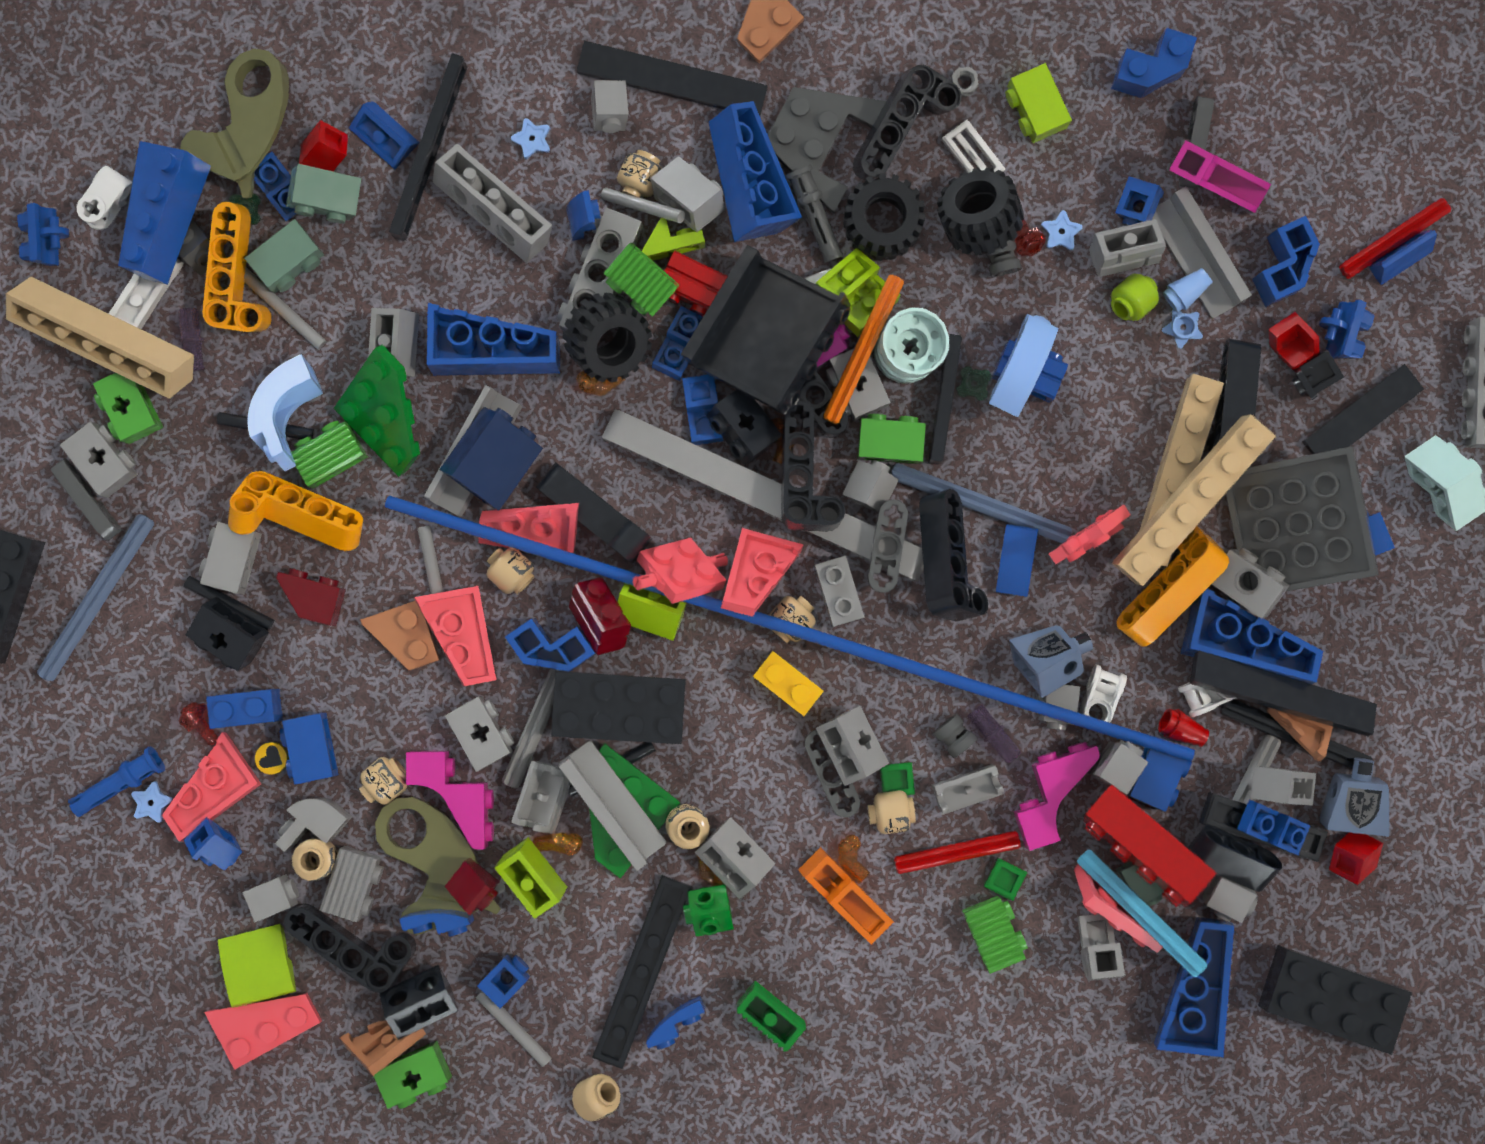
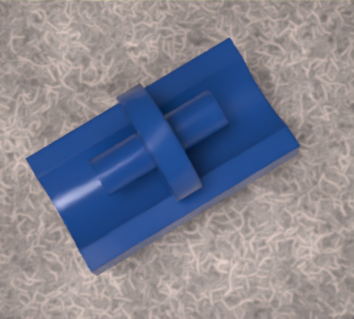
(43, 235)
(1344, 328)

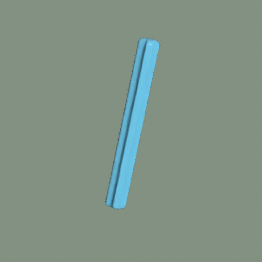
(1142, 913)

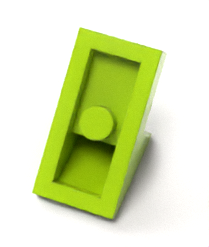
(662, 245)

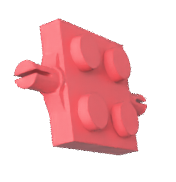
(1091, 536)
(680, 570)

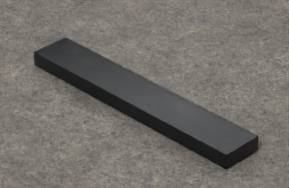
(668, 77)
(428, 147)
(1283, 693)
(642, 972)

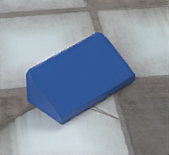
(383, 134)
(1403, 256)

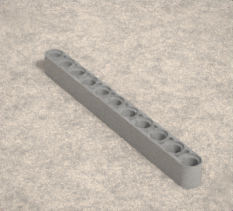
(749, 488)

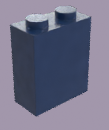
(492, 457)

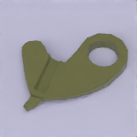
(253, 126)
(437, 855)

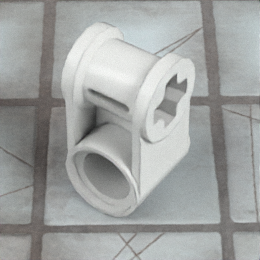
(105, 194)
(1103, 694)
(1202, 699)

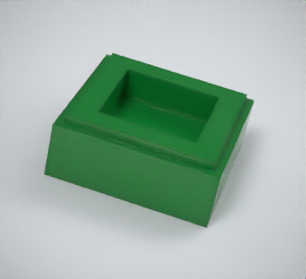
(898, 777)
(1005, 879)

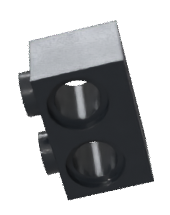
(418, 1002)

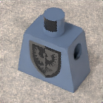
(1049, 657)
(1357, 802)

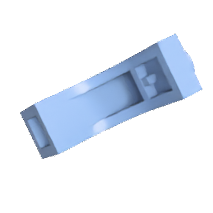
(1024, 364)
(274, 403)

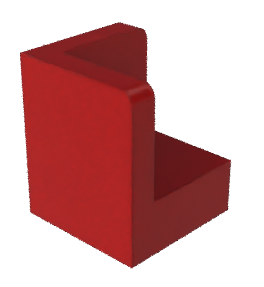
(324, 147)
(1294, 341)
(1355, 857)

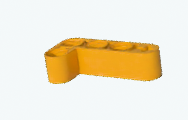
(235, 268)
(295, 508)
(1174, 588)

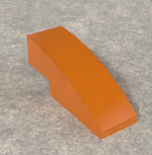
(845, 895)

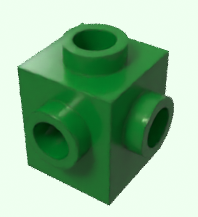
(709, 910)

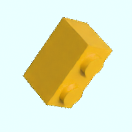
(788, 683)

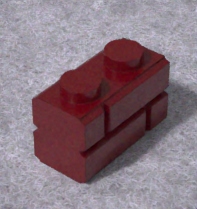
(599, 616)

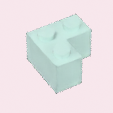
(1449, 479)

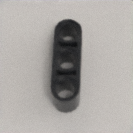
(1235, 858)

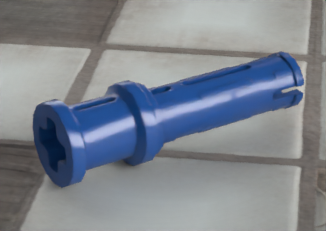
(129, 775)

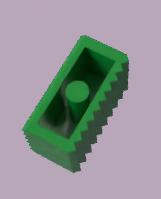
(771, 1016)

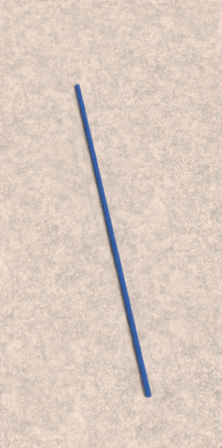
(800, 631)

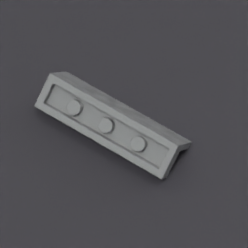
(1198, 247)
(445, 490)
(612, 804)

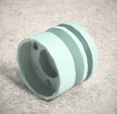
(929, 343)

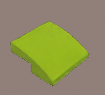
(859, 280)
(256, 965)

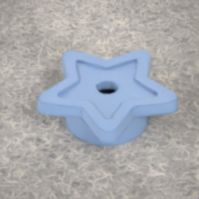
(530, 147)
(1061, 222)
(1182, 336)
(152, 793)

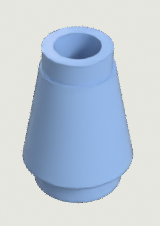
(1186, 290)

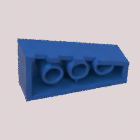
(750, 174)
(160, 209)
(486, 346)
(1235, 634)
(1198, 1005)

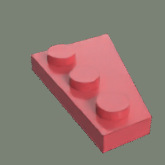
(544, 524)
(461, 631)
(214, 788)
(261, 1026)

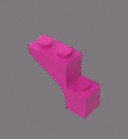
(1220, 176)
(1055, 780)
(465, 800)

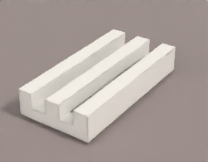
(966, 125)

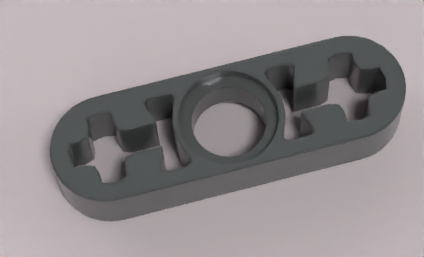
(1199, 128)
(81, 494)
(900, 523)
(834, 798)

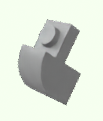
(318, 815)
(1099, 952)

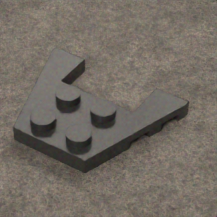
(809, 129)

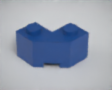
(1141, 73)
(1295, 249)
(537, 649)

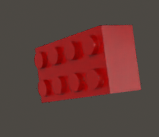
(1148, 847)

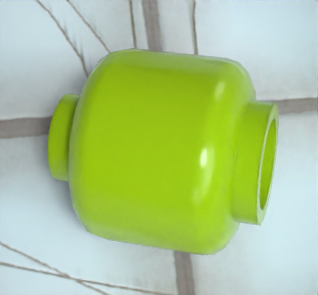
(1134, 297)

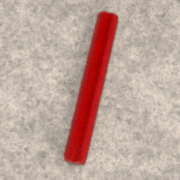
(1395, 238)
(957, 852)

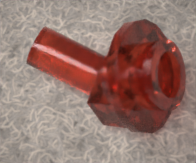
(1029, 239)
(195, 717)

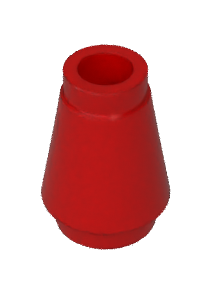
(1182, 728)

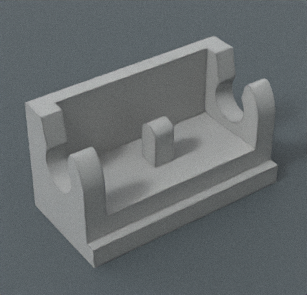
(967, 789)
(542, 798)

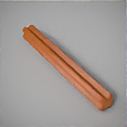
(863, 349)

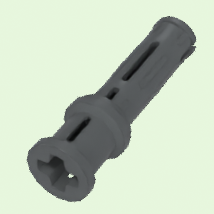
(809, 198)

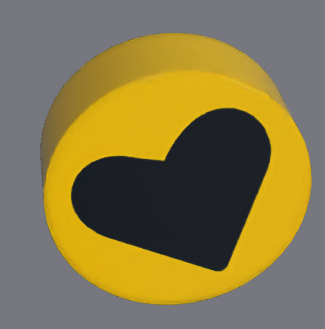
(271, 758)

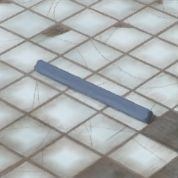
(982, 503)
(95, 597)

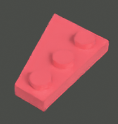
(757, 569)
(1097, 901)

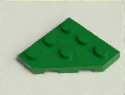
(380, 411)
(649, 795)

